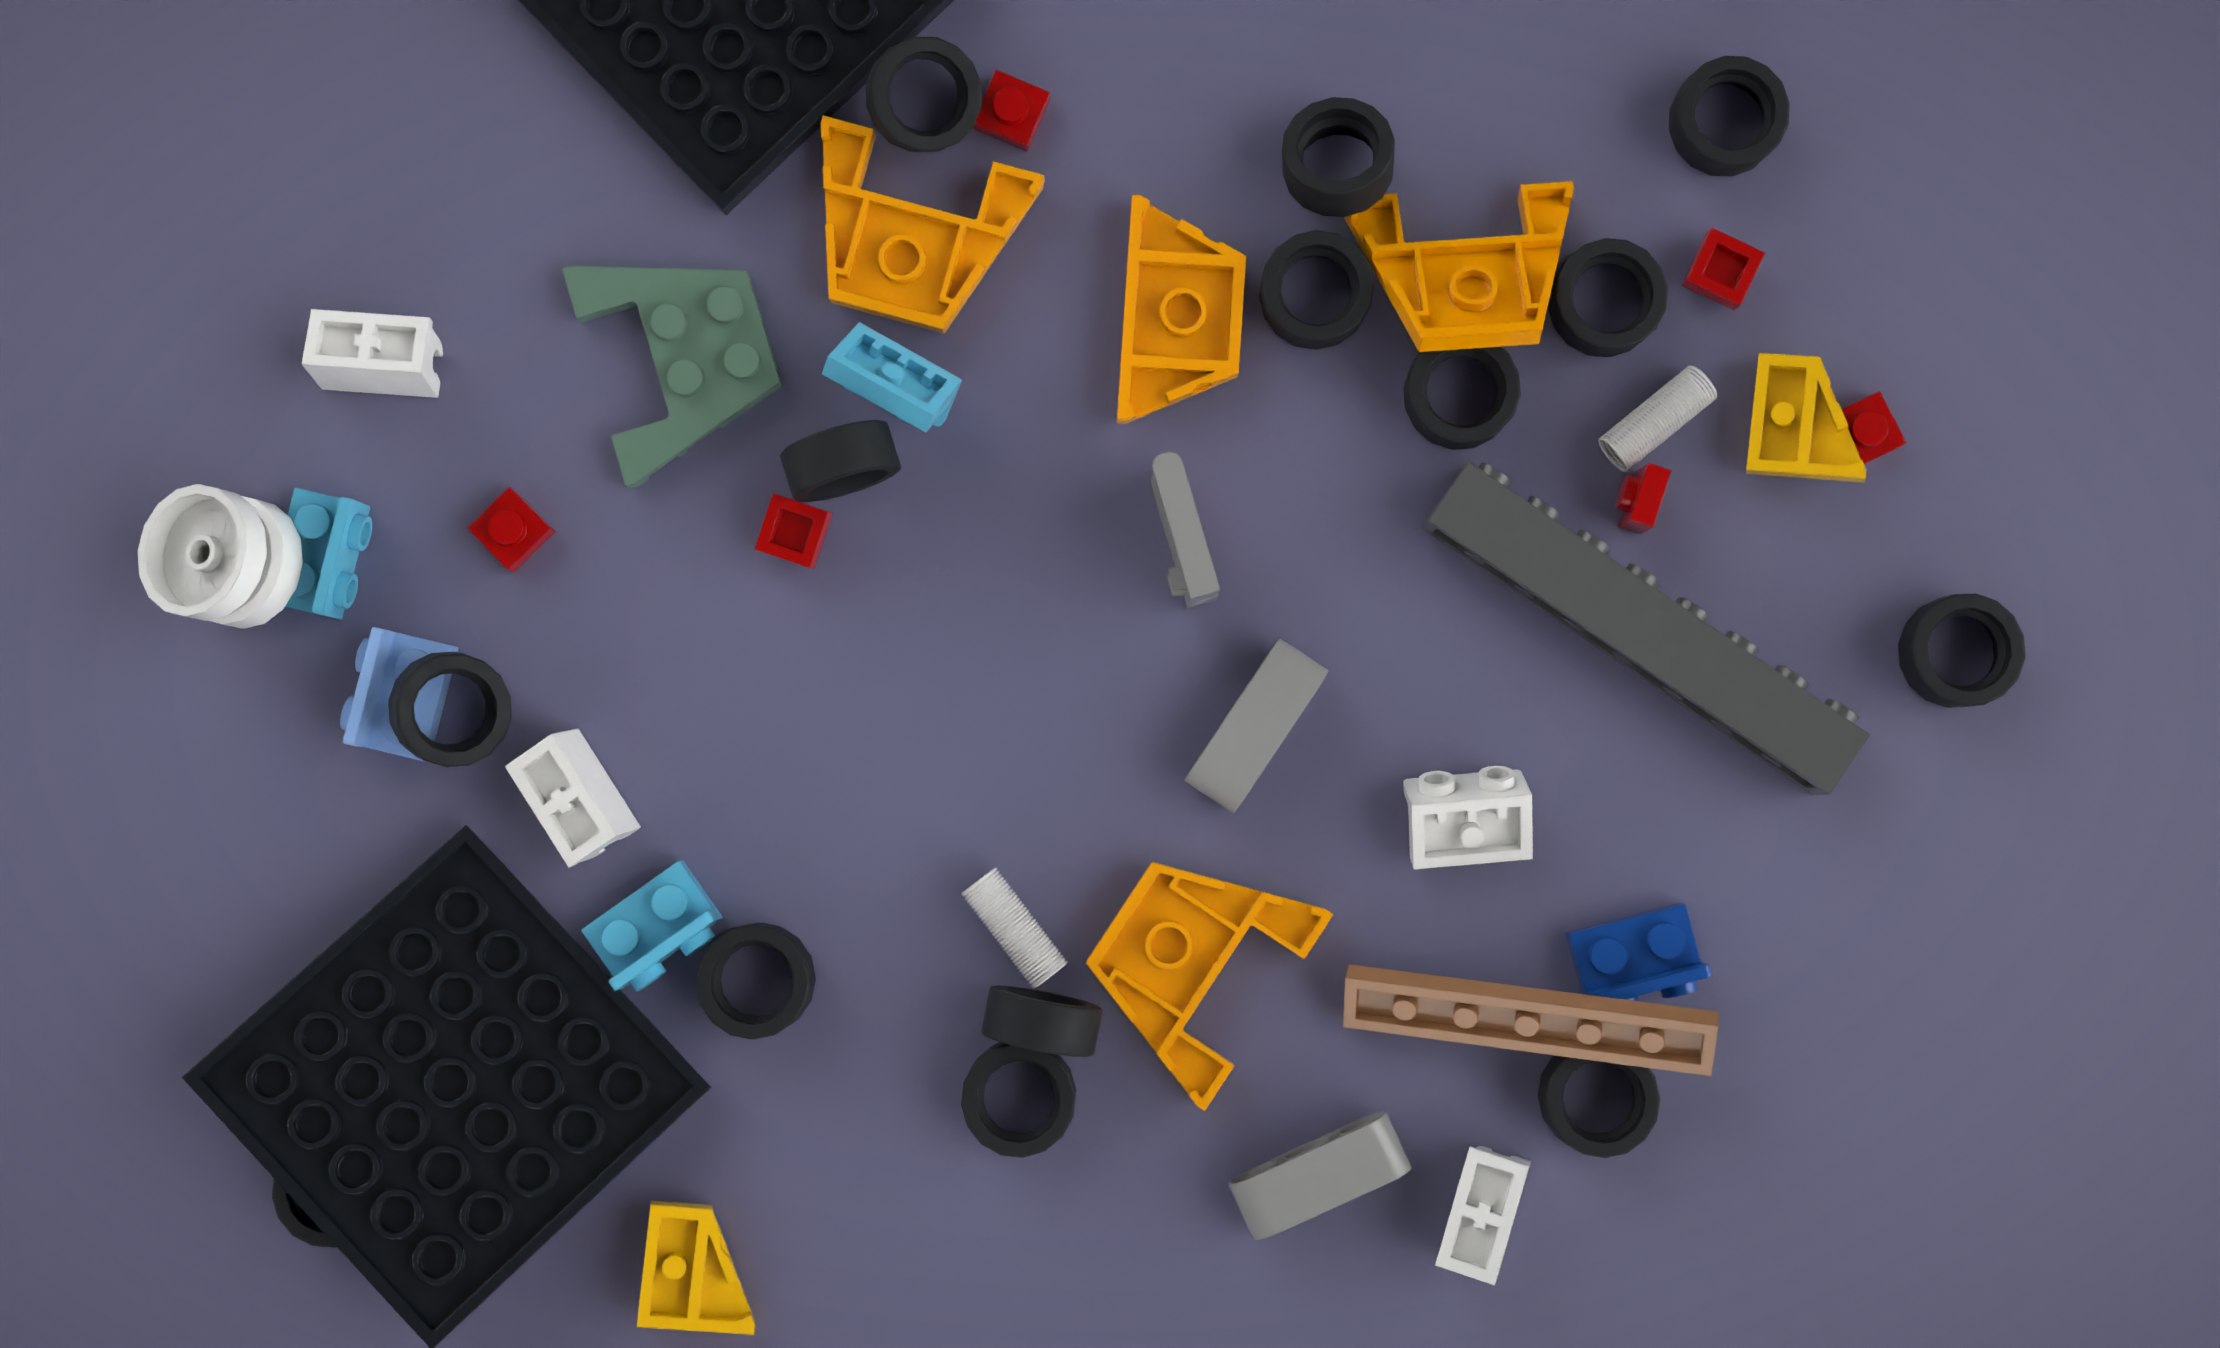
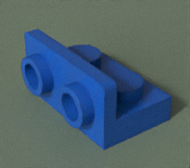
(1639, 955)

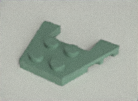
(704, 346)

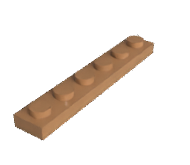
(1531, 1019)

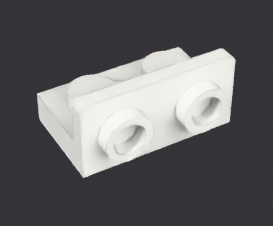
(1469, 817)

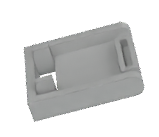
(1193, 569)

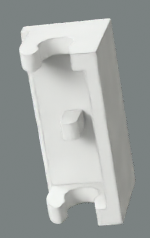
(372, 353)
(572, 796)
(1483, 1214)

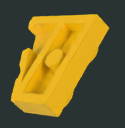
(1799, 423)
(690, 1274)

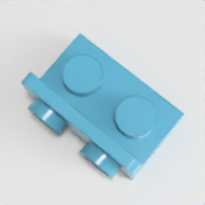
(892, 377)
(331, 539)
(653, 925)

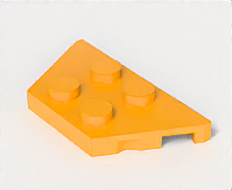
(1177, 313)

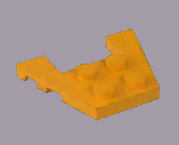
(903, 255)
(1469, 288)
(1171, 949)

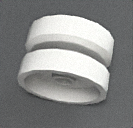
(219, 557)

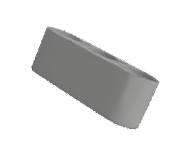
(1256, 725)
(1319, 1175)

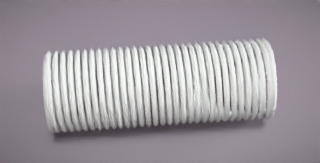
(1657, 420)
(1016, 925)

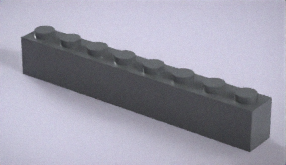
(1646, 630)

